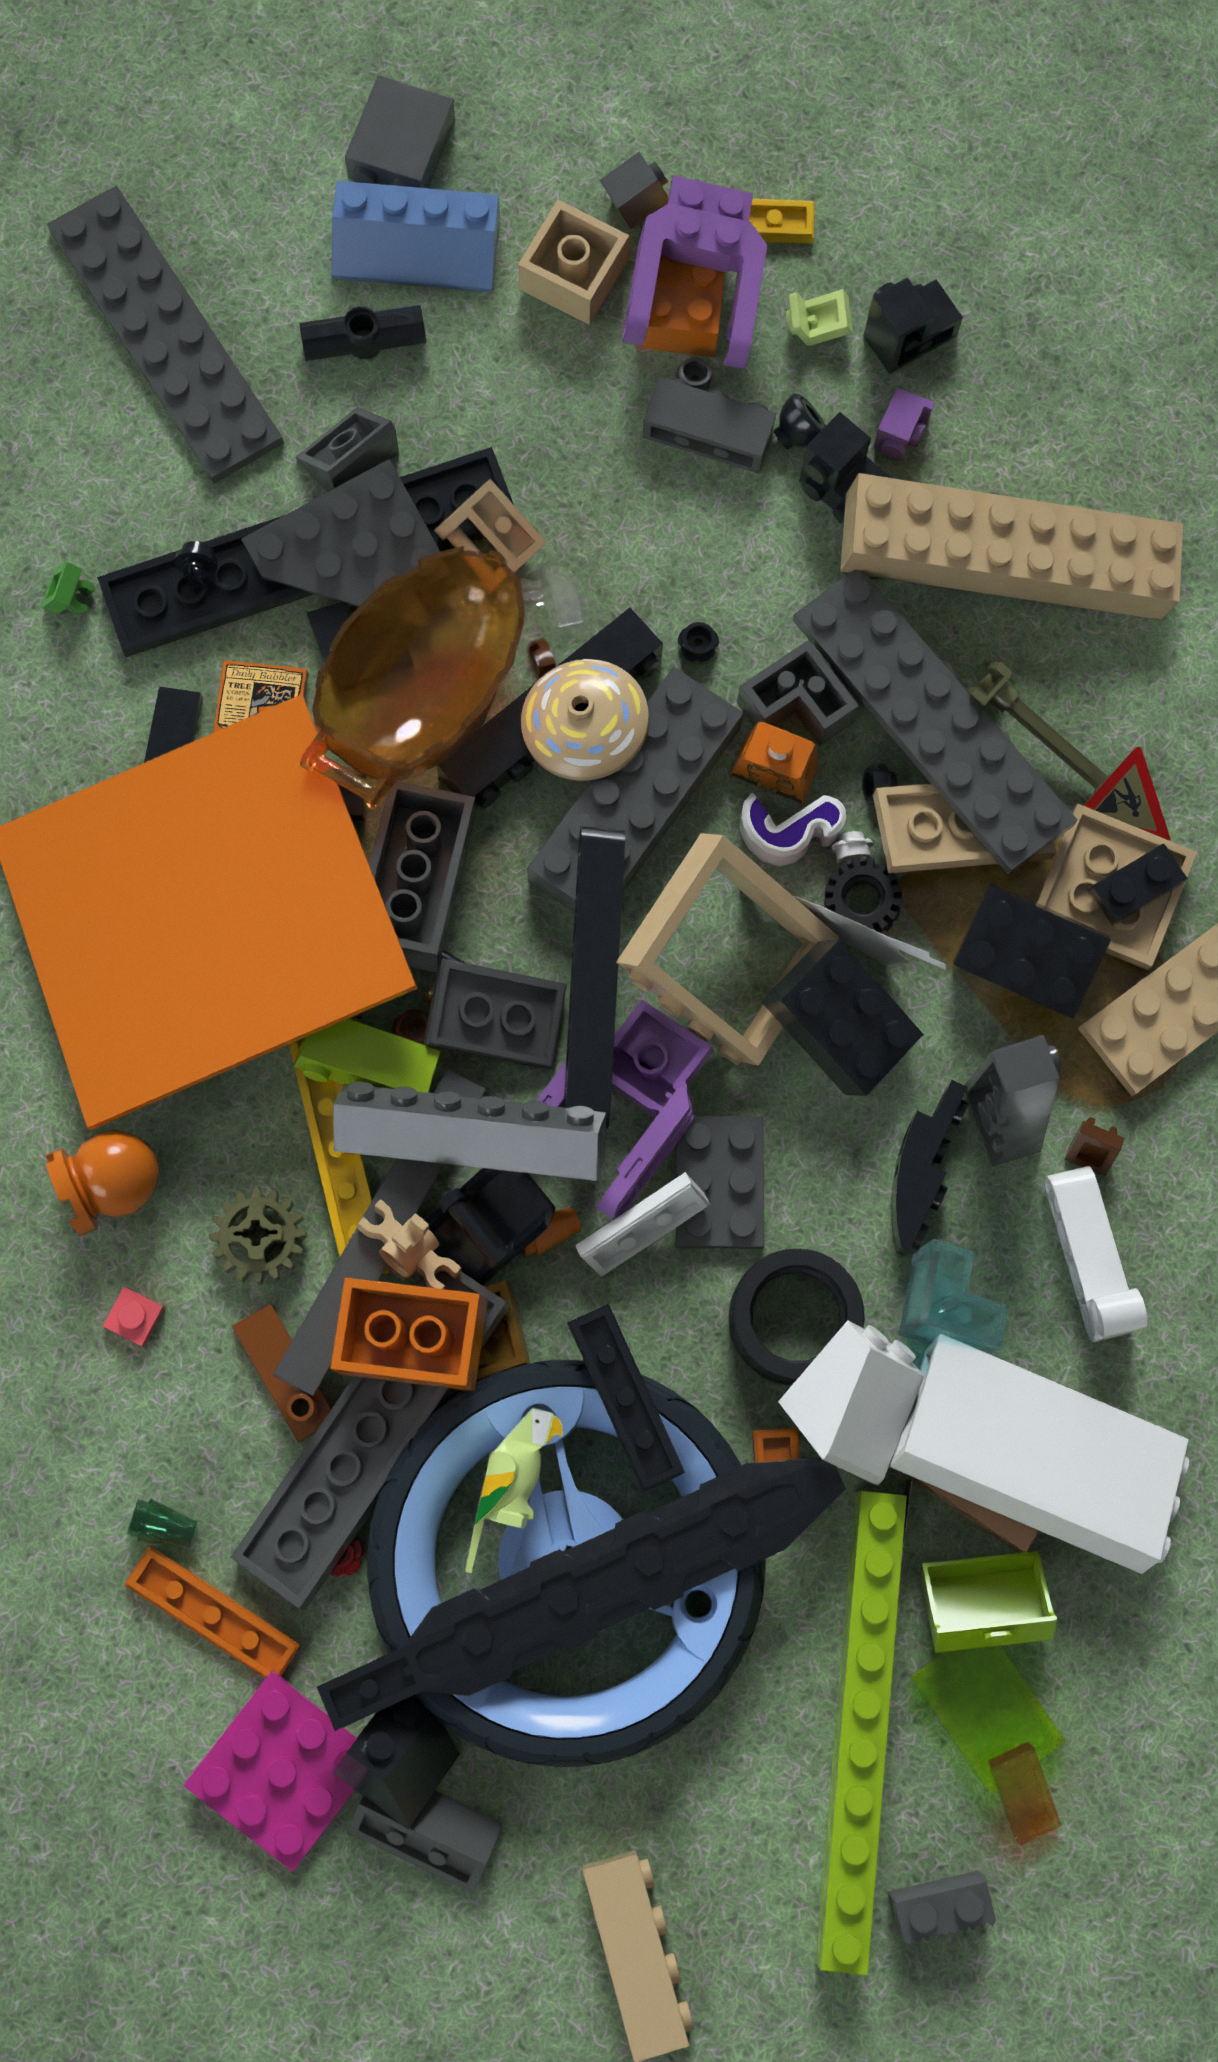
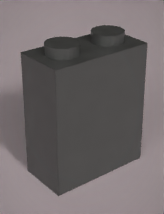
(400, 135)

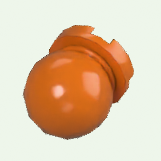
(107, 1176)

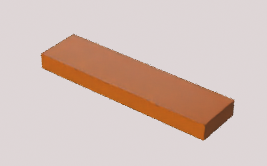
(212, 1614)

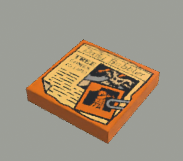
(254, 688)

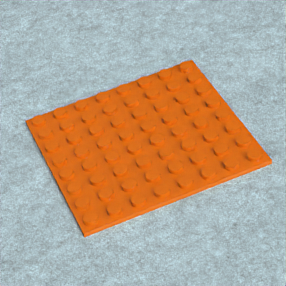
(199, 913)

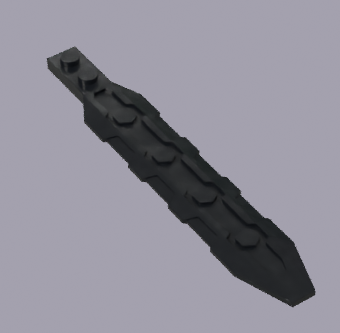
(592, 1586)

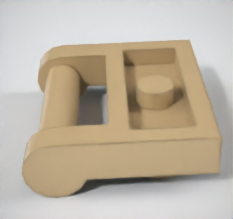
(499, 524)

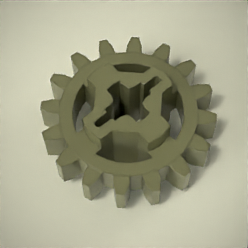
(258, 1216)

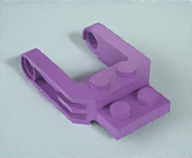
(709, 230)
(652, 1070)

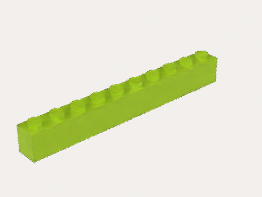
(861, 1734)

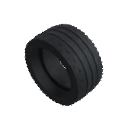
(770, 1267)

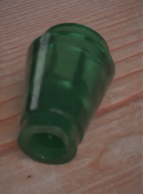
(160, 1524)

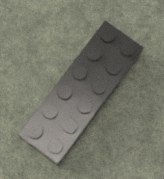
(645, 797)

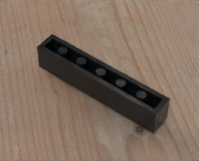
(498, 747)

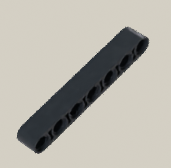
(594, 969)

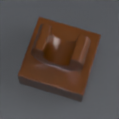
(1094, 1147)

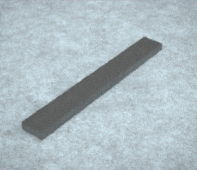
(403, 1192)

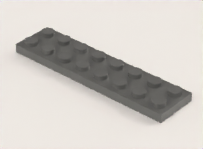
(165, 334)
(934, 720)
(343, 1472)

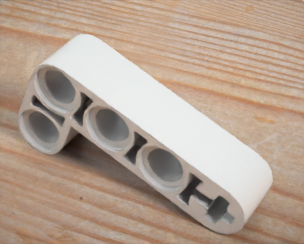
(1092, 1256)

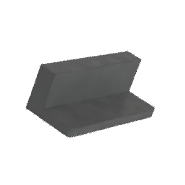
(442, 1839)

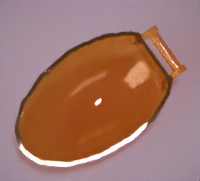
(416, 670)

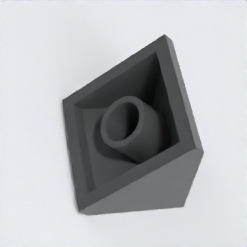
(350, 448)

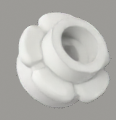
(852, 846)

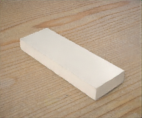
(643, 1224)

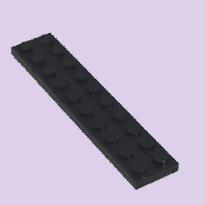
(160, 605)

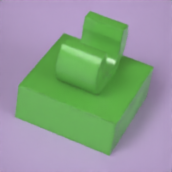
(62, 590)

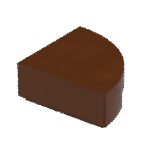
(541, 656)

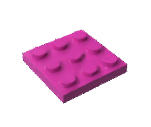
(276, 1771)

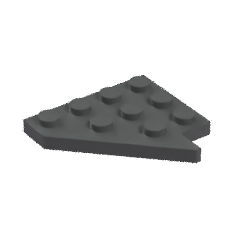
(345, 539)

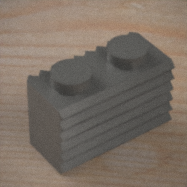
(941, 1907)

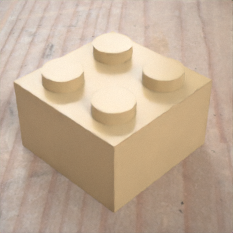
(573, 262)

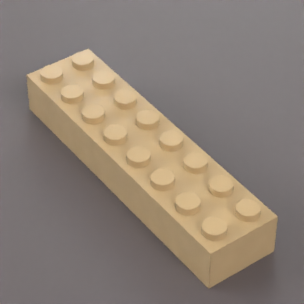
(1011, 547)

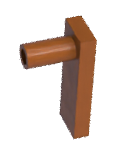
(266, 1343)

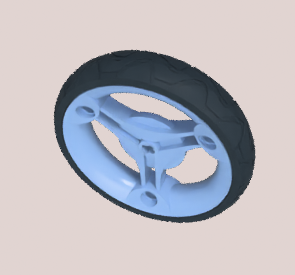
(404, 1582)

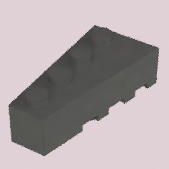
(1014, 1098)

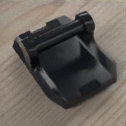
(490, 1221)

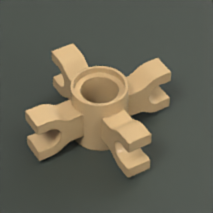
(408, 1247)

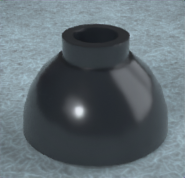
(798, 422)

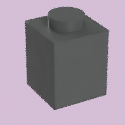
(636, 189)

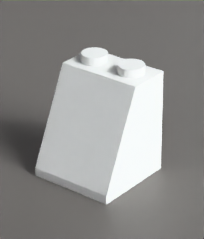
(856, 1400)

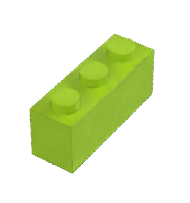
(362, 1053)

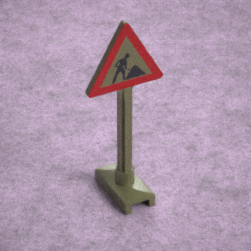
(1123, 794)

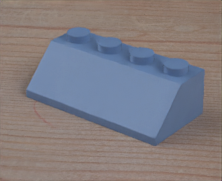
(414, 236)

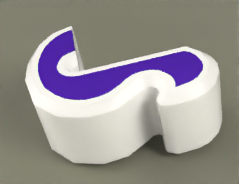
(790, 839)

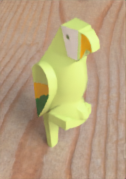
(513, 1475)

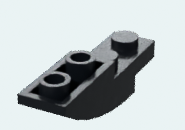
(916, 1182)

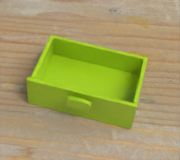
(987, 1601)

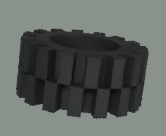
(870, 874)

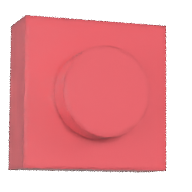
(133, 1316)

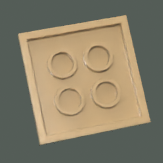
(1091, 853)

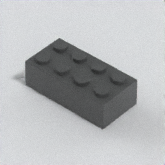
(420, 865)

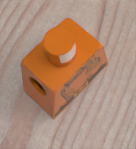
(777, 762)

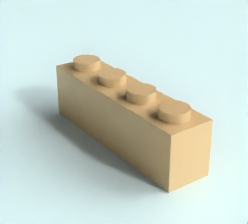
(635, 1955)

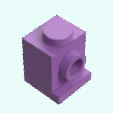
(903, 424)

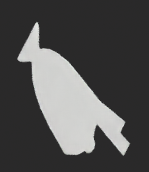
(867, 940)

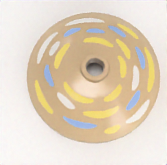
(588, 741)

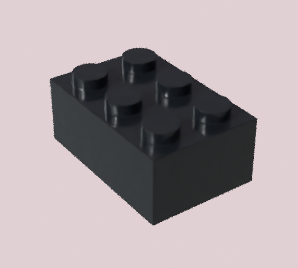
(1031, 950)
(842, 1018)

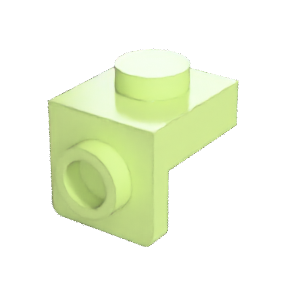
(820, 317)

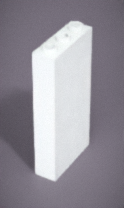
(1043, 1455)

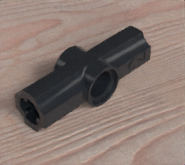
(337, 335)

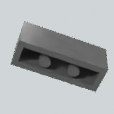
(709, 424)

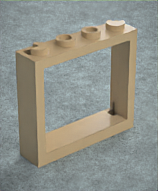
(638, 957)

